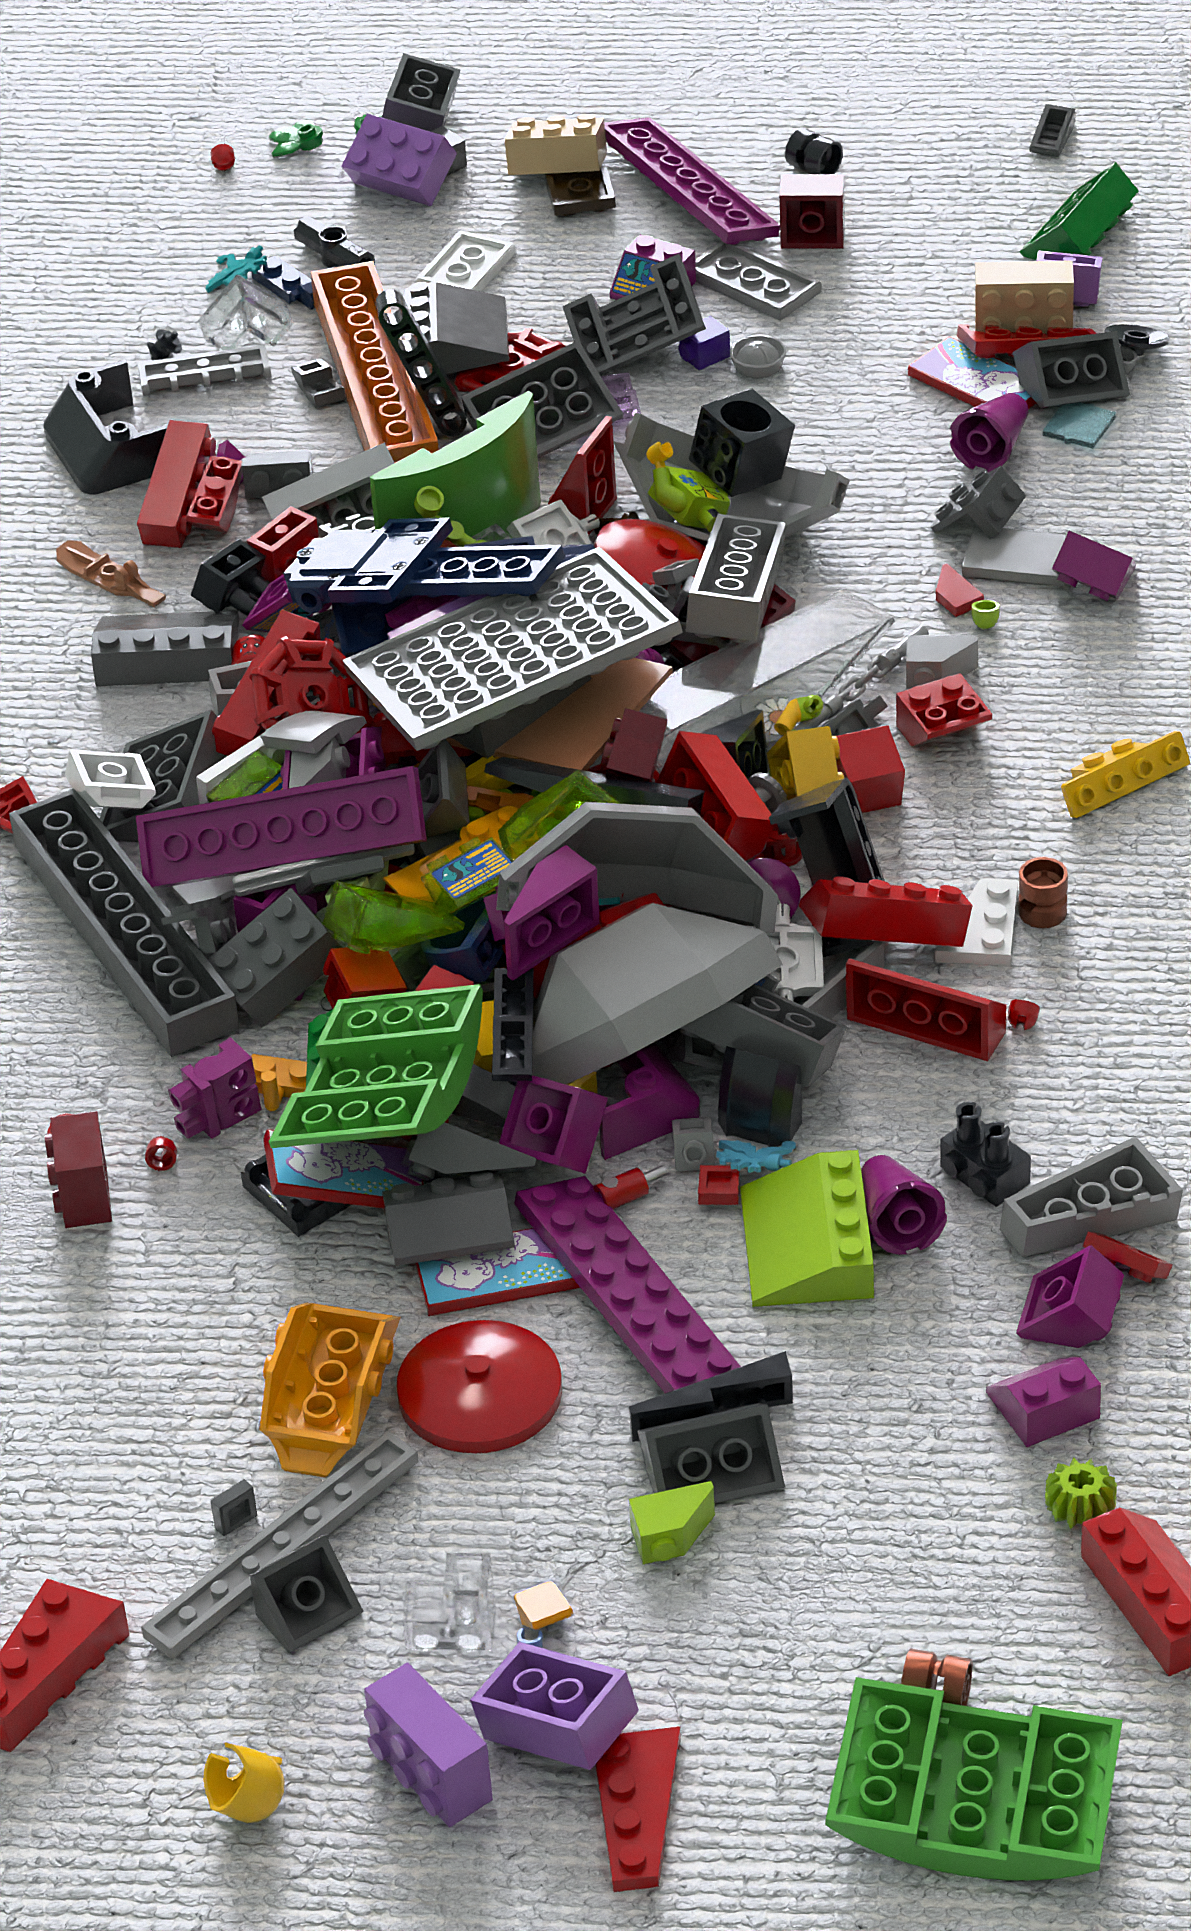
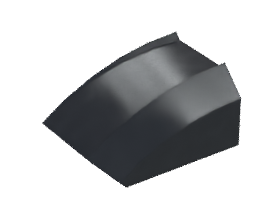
(759, 1098)

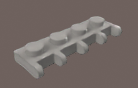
(204, 368)

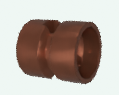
(1043, 892)
(923, 1669)

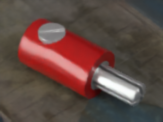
(628, 1185)

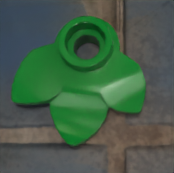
(301, 135)

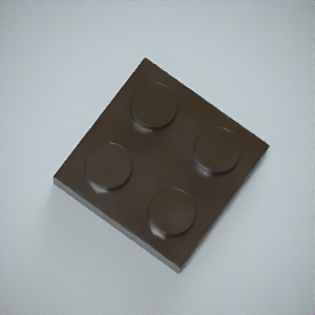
(580, 191)

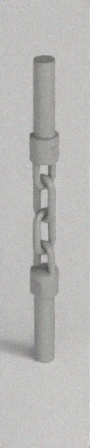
(885, 662)

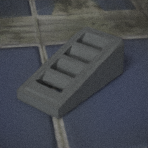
(1052, 116)

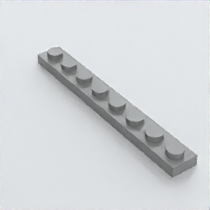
(311, 1517)

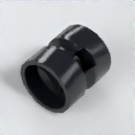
(813, 152)

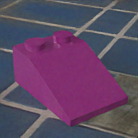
(551, 910)

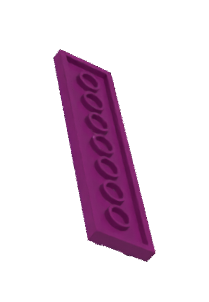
(690, 181)
(281, 827)
(624, 1283)

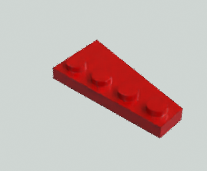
(636, 1803)

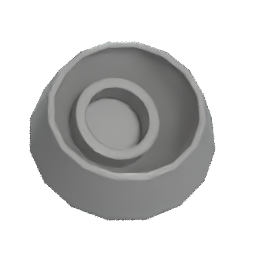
(758, 356)

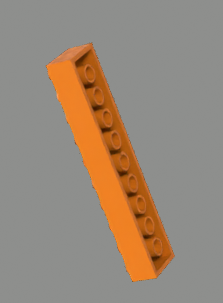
(373, 377)

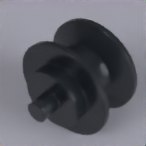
(165, 345)

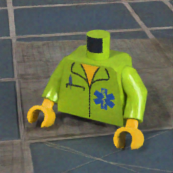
(685, 493)

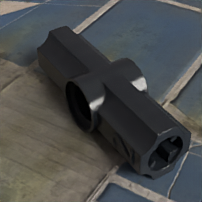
(330, 243)

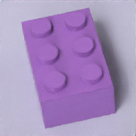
(399, 159)
(554, 1705)
(427, 1745)

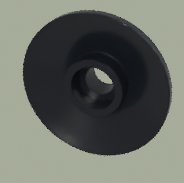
(1139, 337)

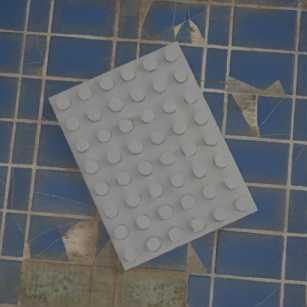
(510, 649)

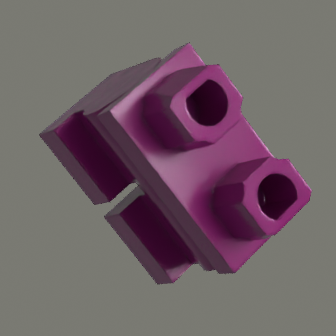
(216, 1092)

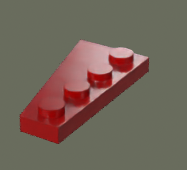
(997, 340)

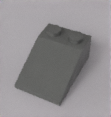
(460, 1153)

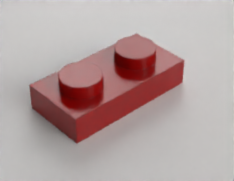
(1141, 1264)

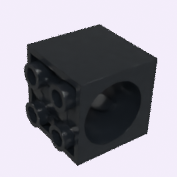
(741, 442)

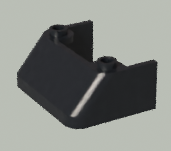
(96, 454)
(831, 842)

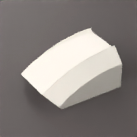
(110, 779)

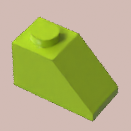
(670, 1520)

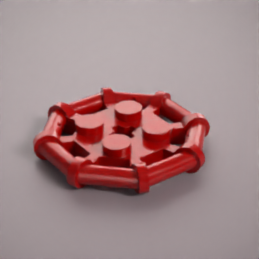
(523, 349)
(301, 678)

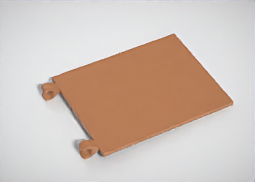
(581, 724)

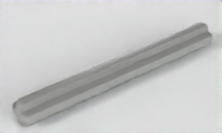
(292, 872)

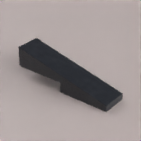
(513, 1026)
(758, 1382)

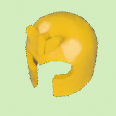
(249, 1794)

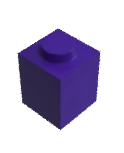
(706, 346)

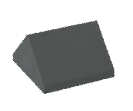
(443, 790)
(304, 1594)

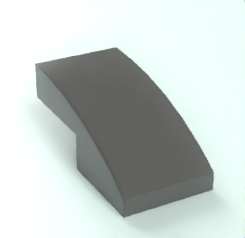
(317, 382)

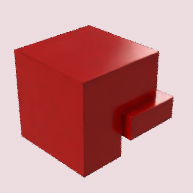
(873, 767)
(360, 975)

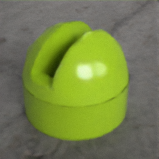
(985, 613)

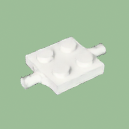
(554, 526)
(800, 954)

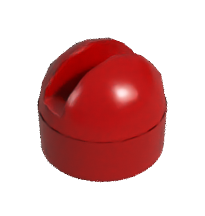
(222, 157)
(1023, 1012)
(168, 1156)

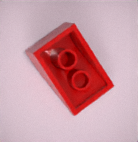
(591, 477)

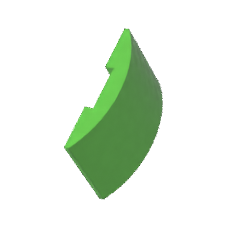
(483, 476)
(386, 1067)
(973, 1784)

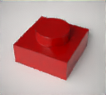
(718, 1185)

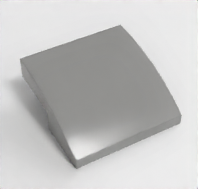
(311, 731)

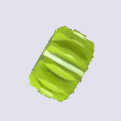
(1080, 1492)

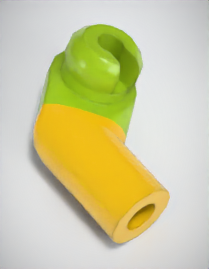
(797, 711)

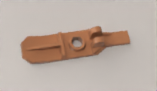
(105, 573)

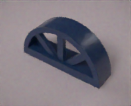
(468, 951)

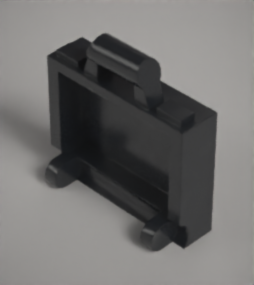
(296, 1213)

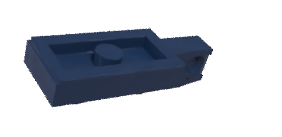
(285, 281)

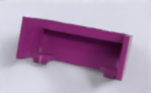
(656, 1098)

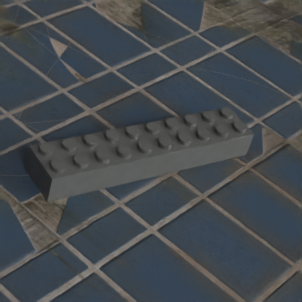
(122, 922)

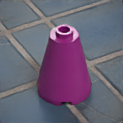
(988, 431)
(901, 1206)

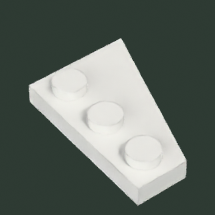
(989, 928)

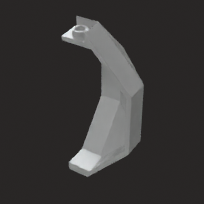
(796, 499)
(650, 852)
(639, 985)

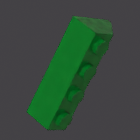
(1085, 215)

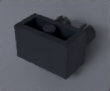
(230, 578)
(984, 1156)

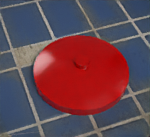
(646, 547)
(479, 1386)

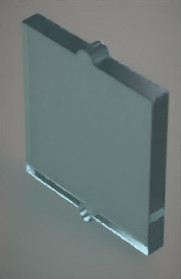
(1079, 424)

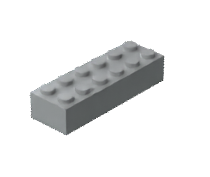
(735, 578)

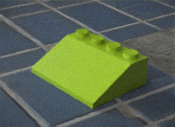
(808, 1232)

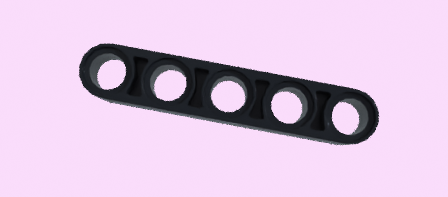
(419, 349)

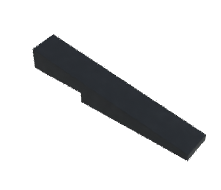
(626, 790)

